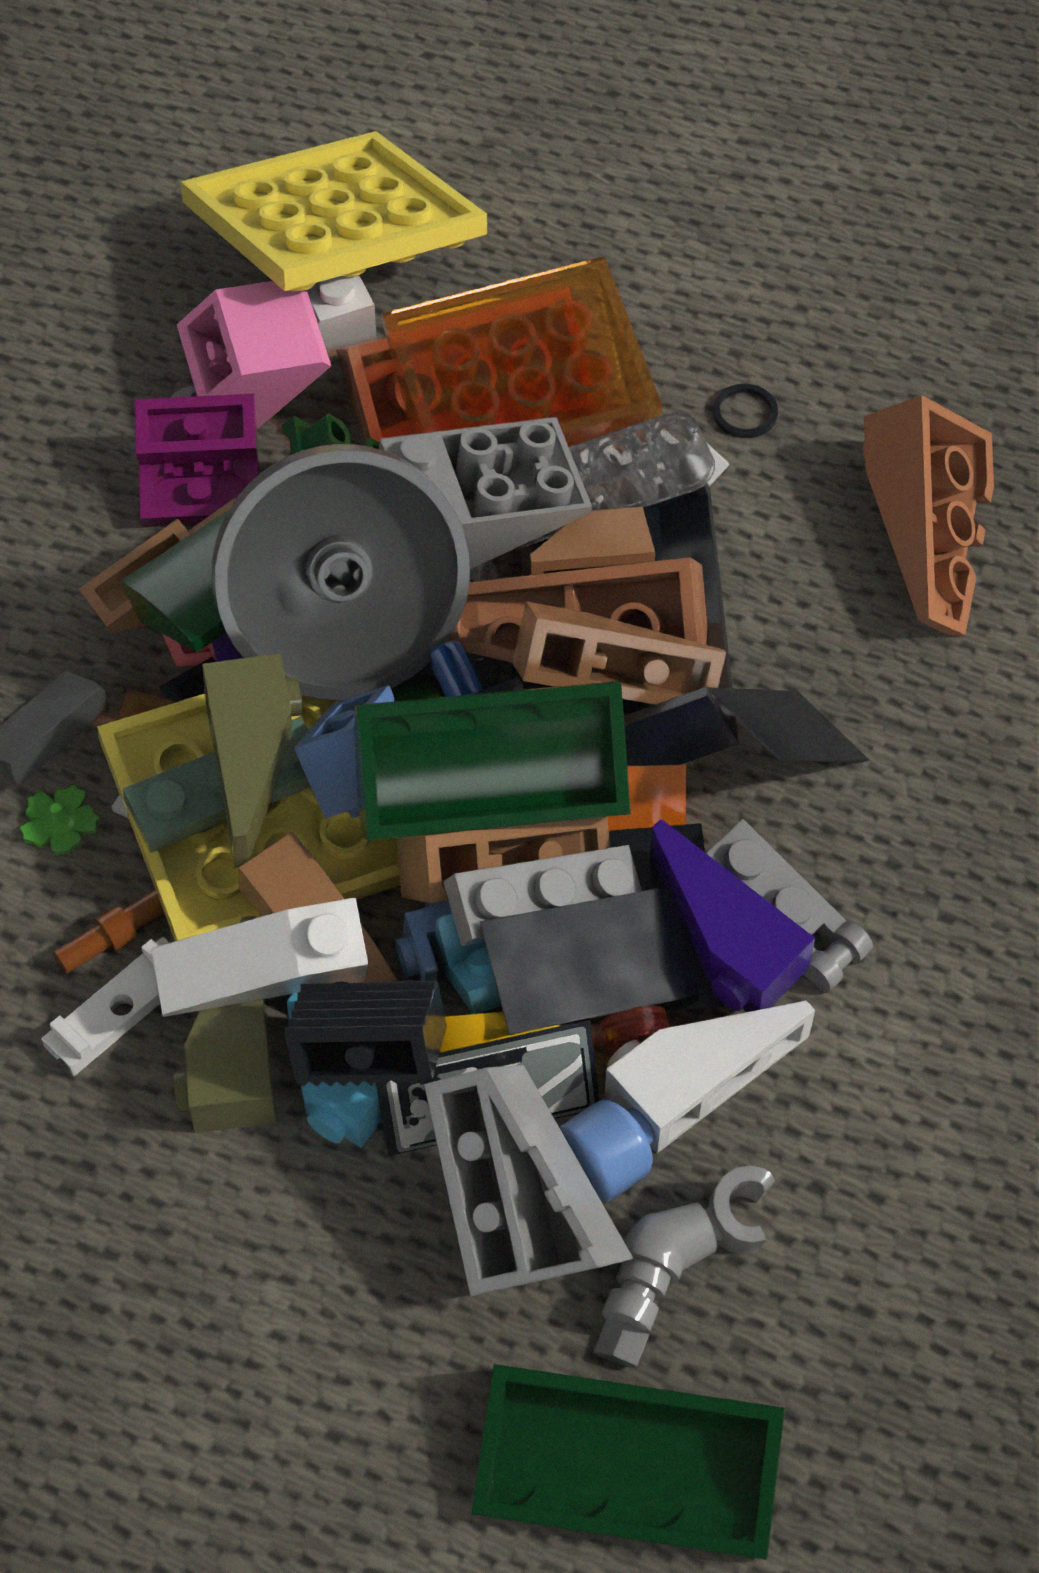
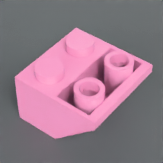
(254, 344)

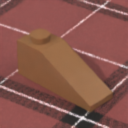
(583, 648)
(433, 858)

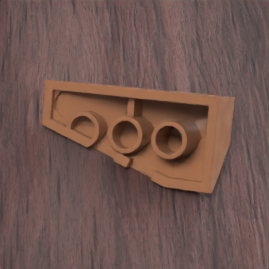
(926, 481)
(650, 595)

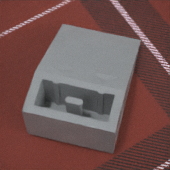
(501, 480)

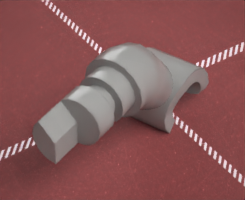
(666, 1246)

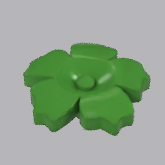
(59, 820)

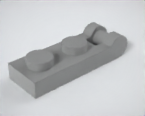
(772, 877)

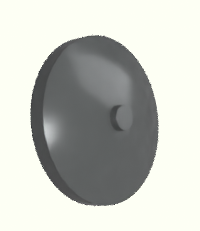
(341, 569)

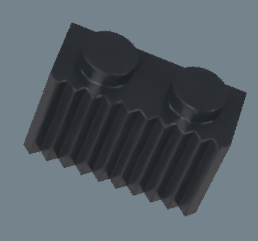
(366, 1032)

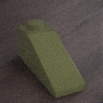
(251, 734)
(228, 1068)

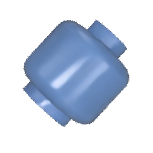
(611, 1146)

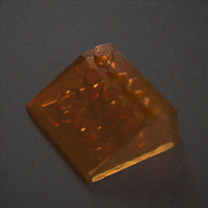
(524, 354)

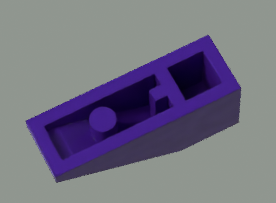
(737, 935)

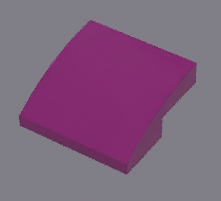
(193, 455)

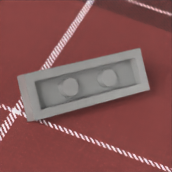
(537, 886)

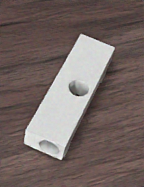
(94, 1025)

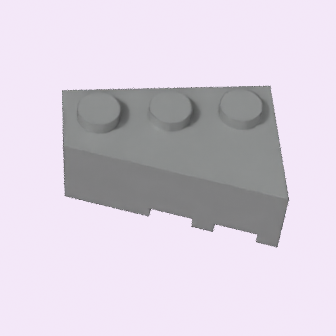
(515, 1183)

